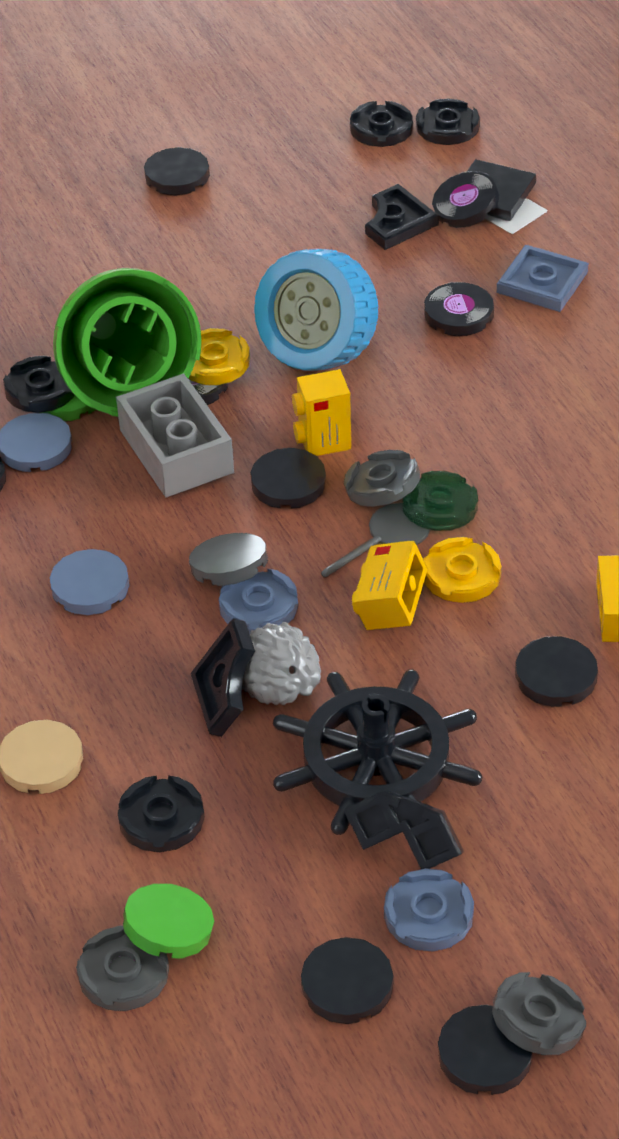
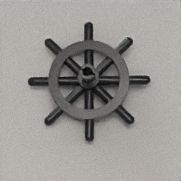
(376, 746)

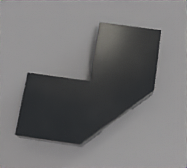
(423, 826)

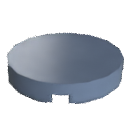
(35, 442)
(89, 581)
(260, 600)
(428, 910)

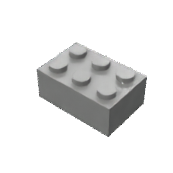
(175, 435)

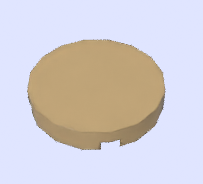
(41, 756)

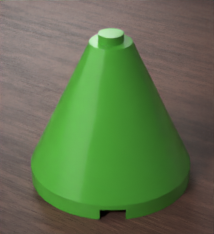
(124, 335)

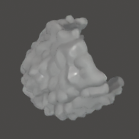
(268, 670)

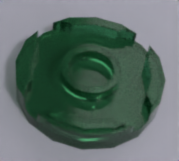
(441, 501)

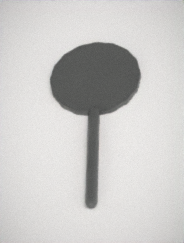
(386, 526)

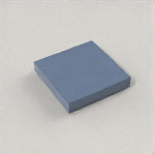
(542, 278)

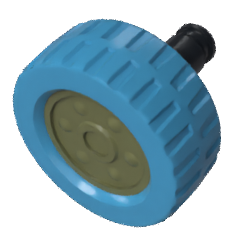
(316, 309)

